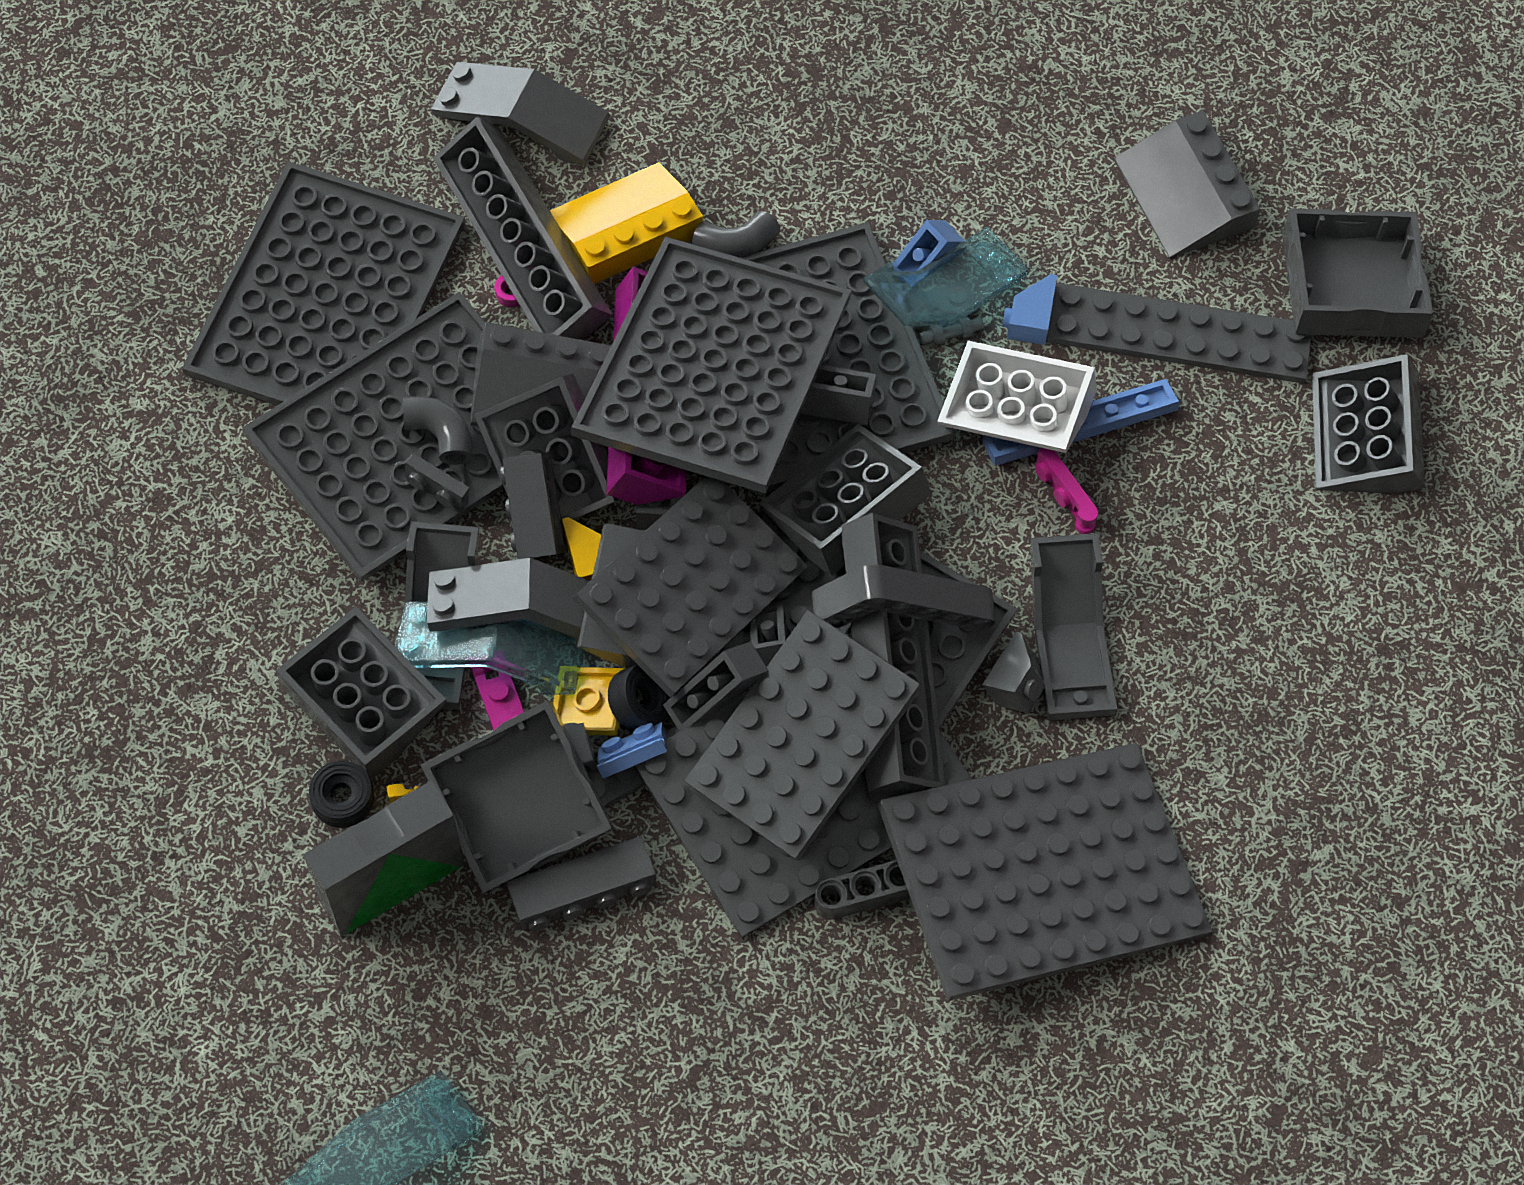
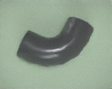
(740, 240)
(444, 423)

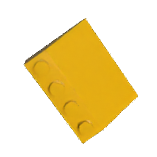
(627, 221)

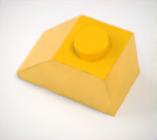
(582, 547)

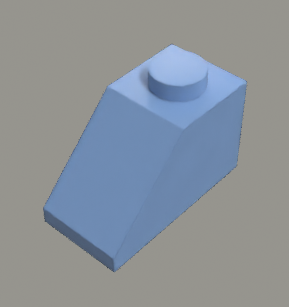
(928, 244)
(1031, 312)

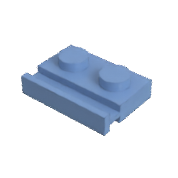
(624, 753)

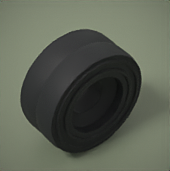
(624, 702)
(341, 775)

